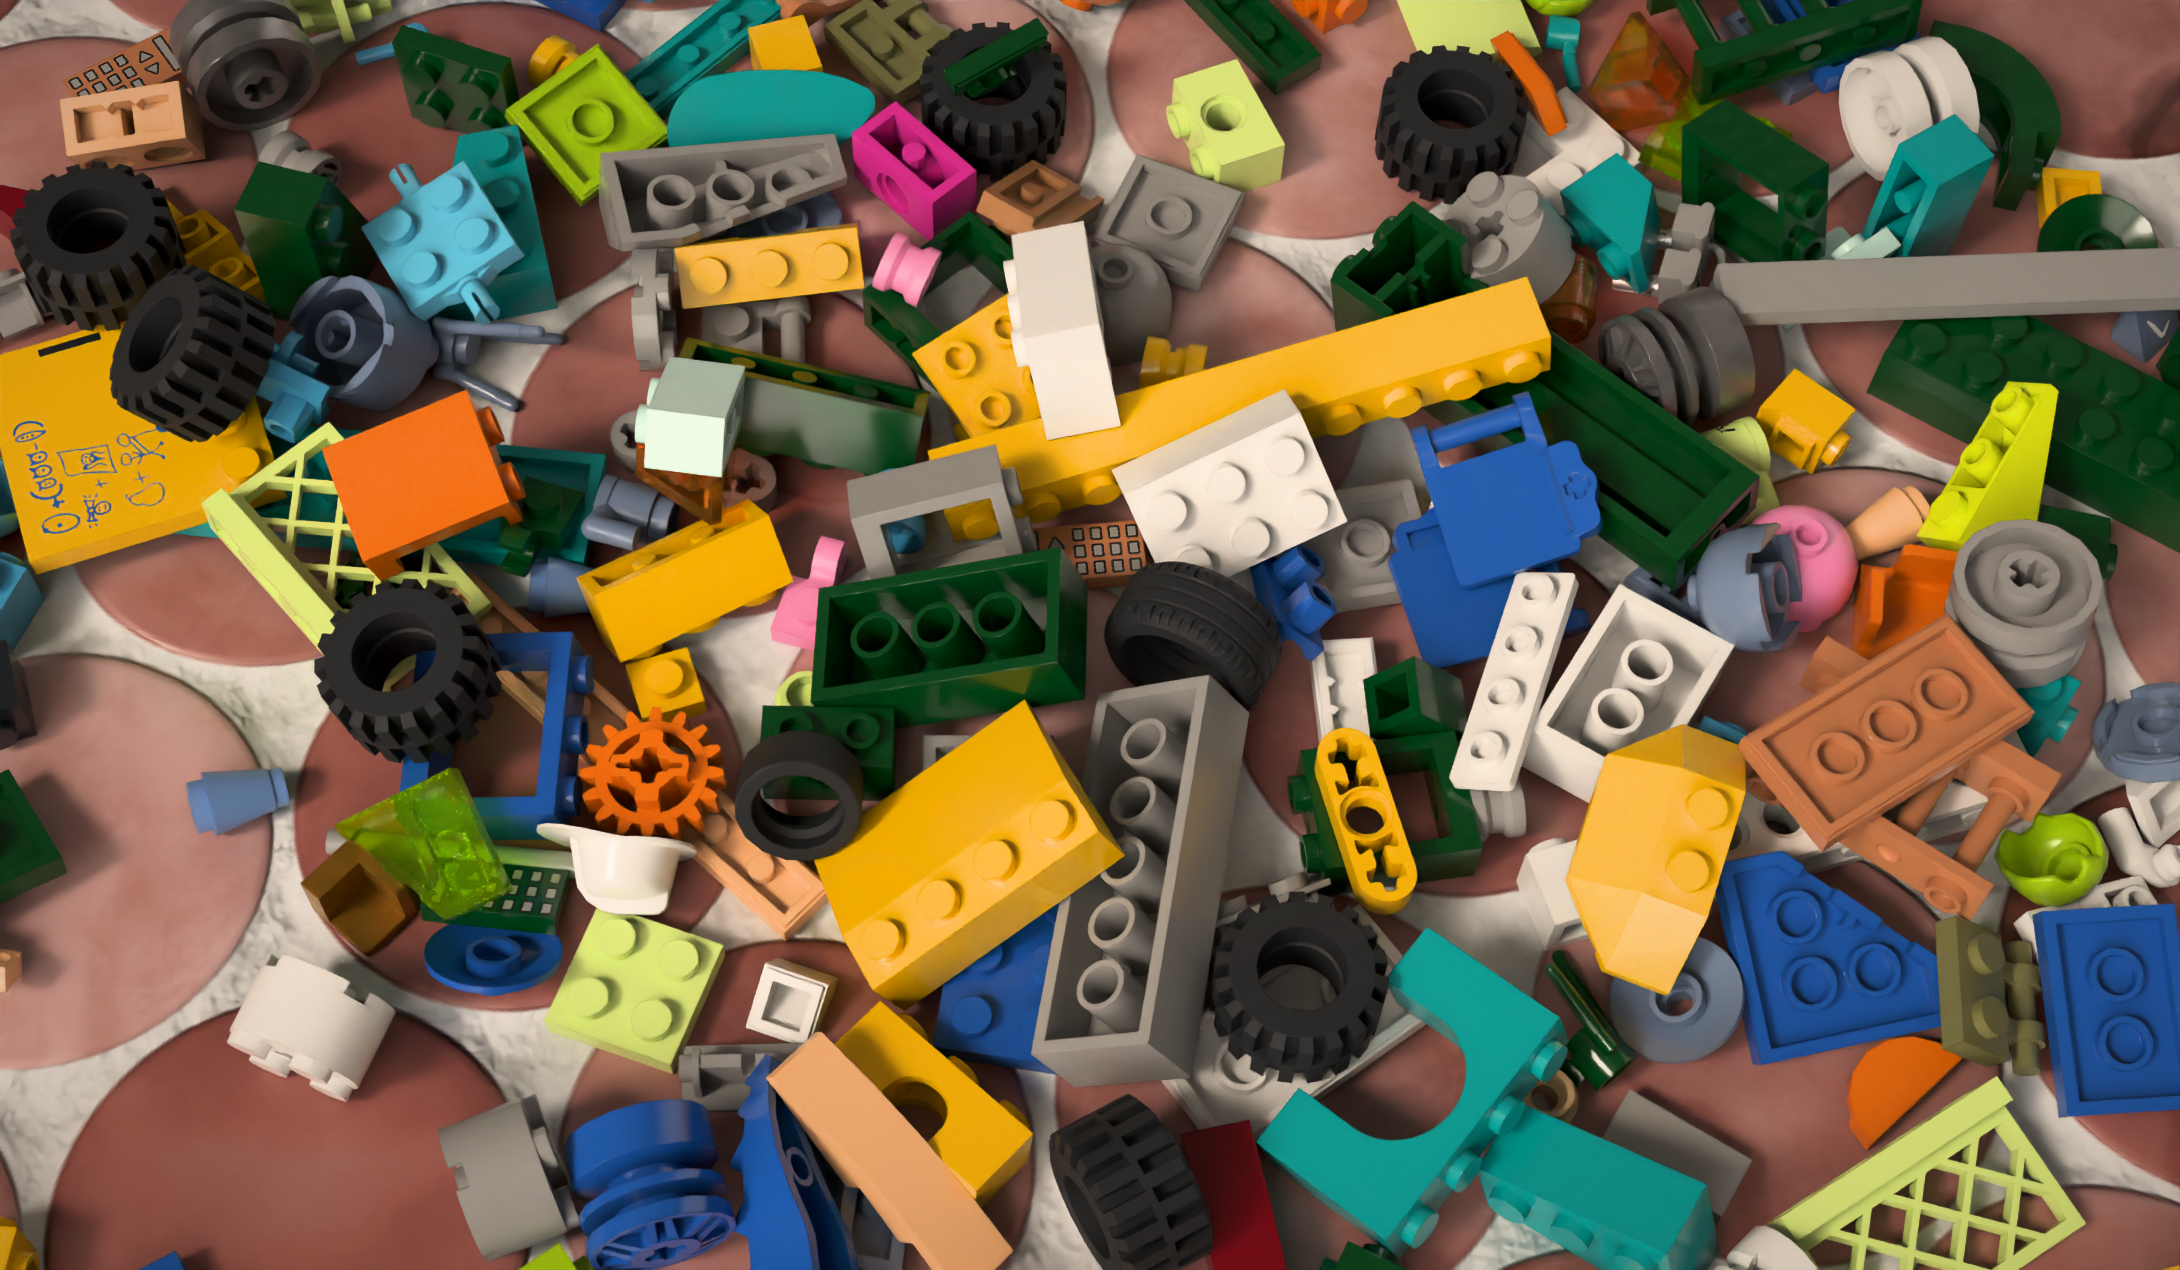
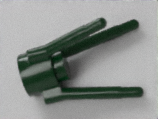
(1597, 1047)

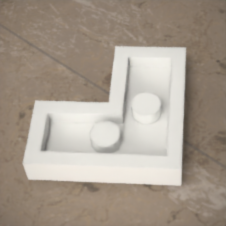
(1575, 149)

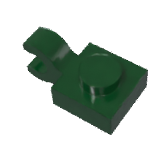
(549, 520)

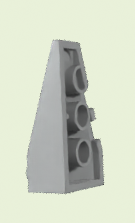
(702, 189)

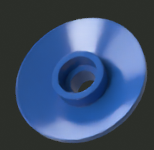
(491, 959)

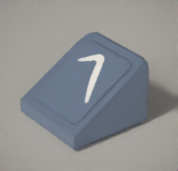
(2144, 332)

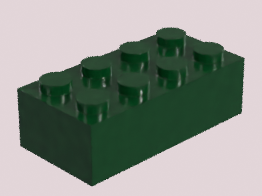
(955, 639)

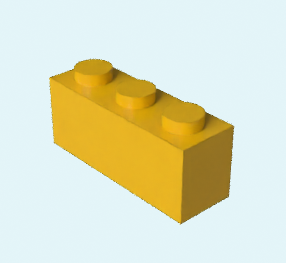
(685, 582)

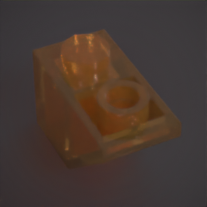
(1638, 79)

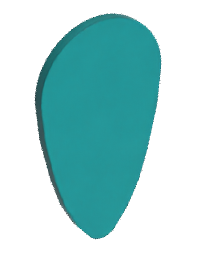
(768, 106)

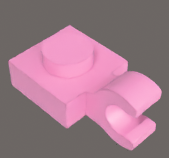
(797, 610)

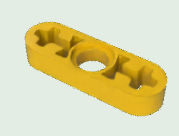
(1359, 848)

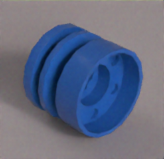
(648, 1185)

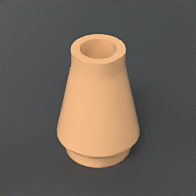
(1889, 522)

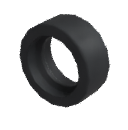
(799, 836)

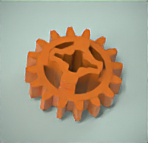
(628, 767)

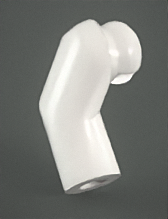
(2134, 856)

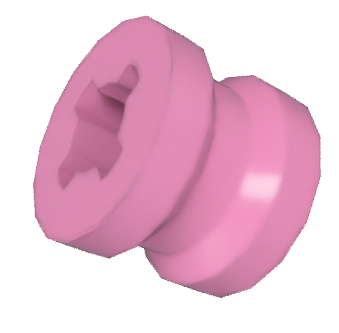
(906, 269)

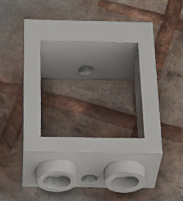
(931, 488)

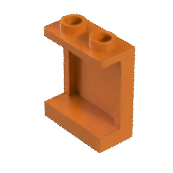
(423, 480)

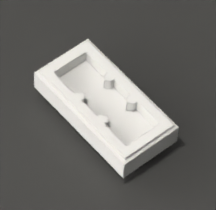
(1339, 684)

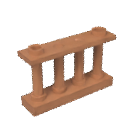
(2001, 773)

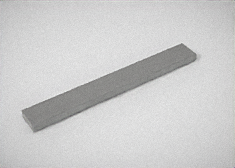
(1951, 286)

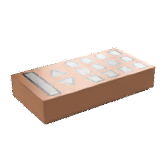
(136, 66)
(1101, 552)

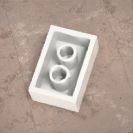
(1232, 490)
(1626, 683)

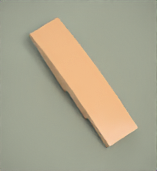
(886, 1158)

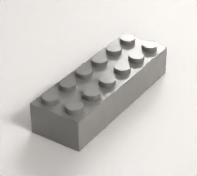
(1140, 935)

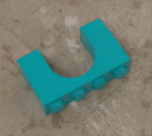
(1398, 1185)

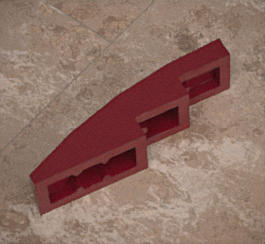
(1235, 1196)

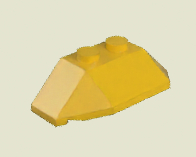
(1655, 851)

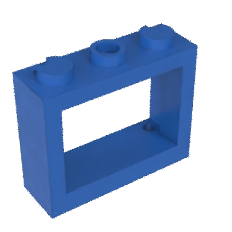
(563, 734)

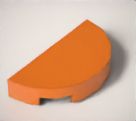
(1892, 1082)

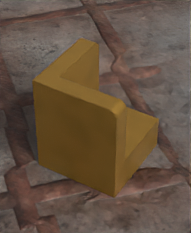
(359, 898)

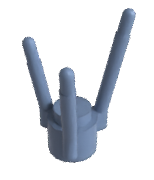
(461, 343)

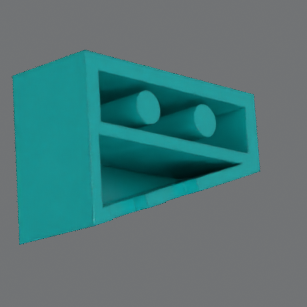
(502, 171)
(1598, 1198)

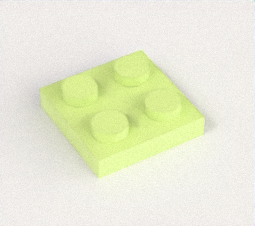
(635, 989)

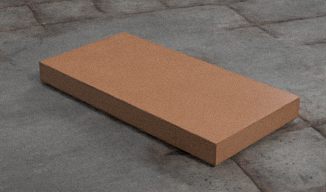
(1884, 731)

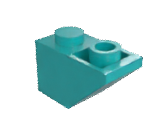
(1616, 218)

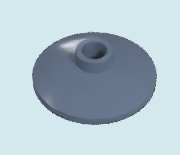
(1646, 1017)

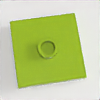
(582, 114)

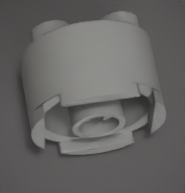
(1513, 233)
(509, 1178)

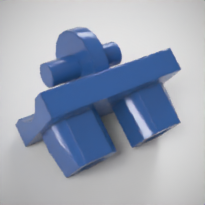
(1294, 598)

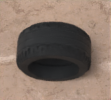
(1190, 624)

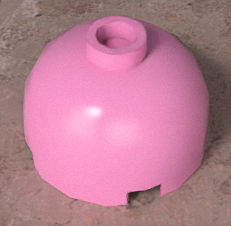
(1825, 561)

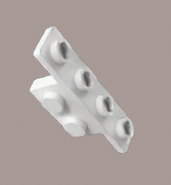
(1514, 681)

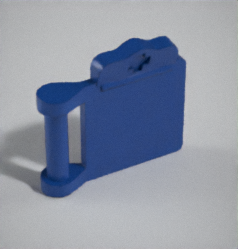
(1511, 504)
(1446, 620)

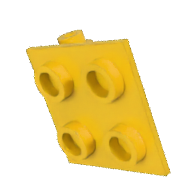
(979, 374)

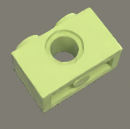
(1226, 128)

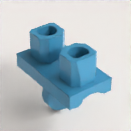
(293, 390)

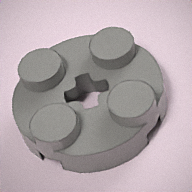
(652, 317)

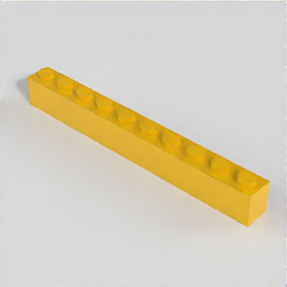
(1332, 379)

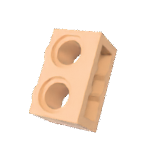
(134, 127)

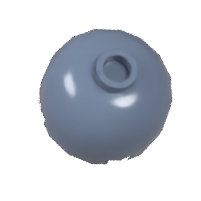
(1747, 588)

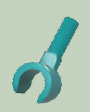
(1564, 36)

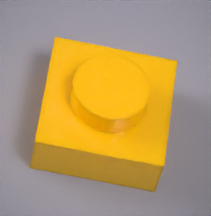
(2062, 185)
(666, 683)

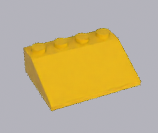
(964, 858)

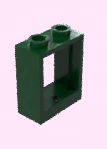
(1733, 142)
(961, 243)
(1448, 857)

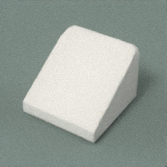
(790, 1001)

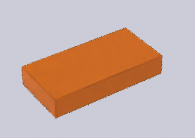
(1538, 88)

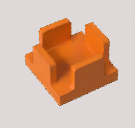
(1899, 598)

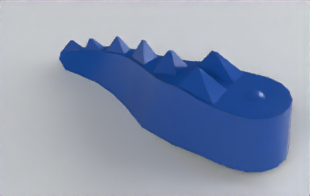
(786, 1200)

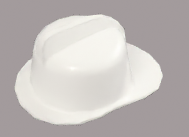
(621, 871)

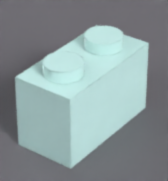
(691, 416)

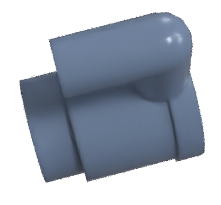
(630, 514)

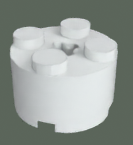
(311, 1025)

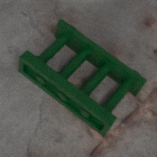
(1790, 47)

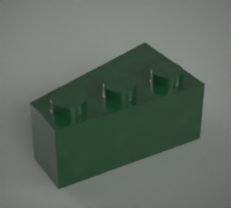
(300, 233)

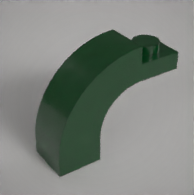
(2013, 107)

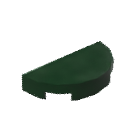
(993, 63)

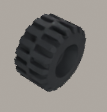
(1455, 89)
(996, 136)
(85, 210)
(192, 354)
(382, 634)
(1308, 937)
(1130, 1189)

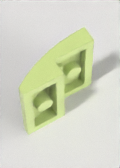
(1467, 24)

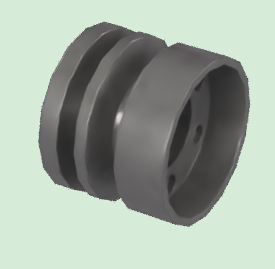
(1683, 355)

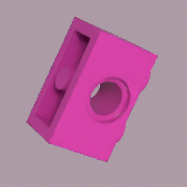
(913, 171)

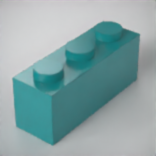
(1930, 188)

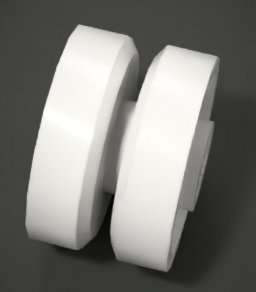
(1900, 95)

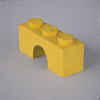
(770, 266)
(980, 1137)

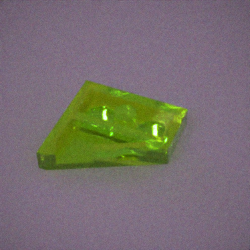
(433, 844)

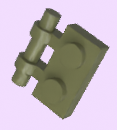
(882, 49)
(1972, 993)

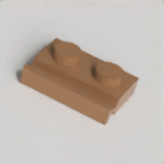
(1036, 200)

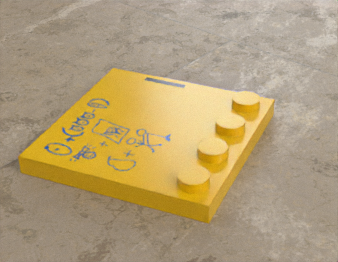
(96, 474)

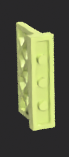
(293, 582)
(1908, 1161)

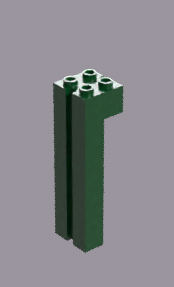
(1657, 478)

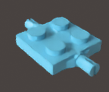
(443, 242)

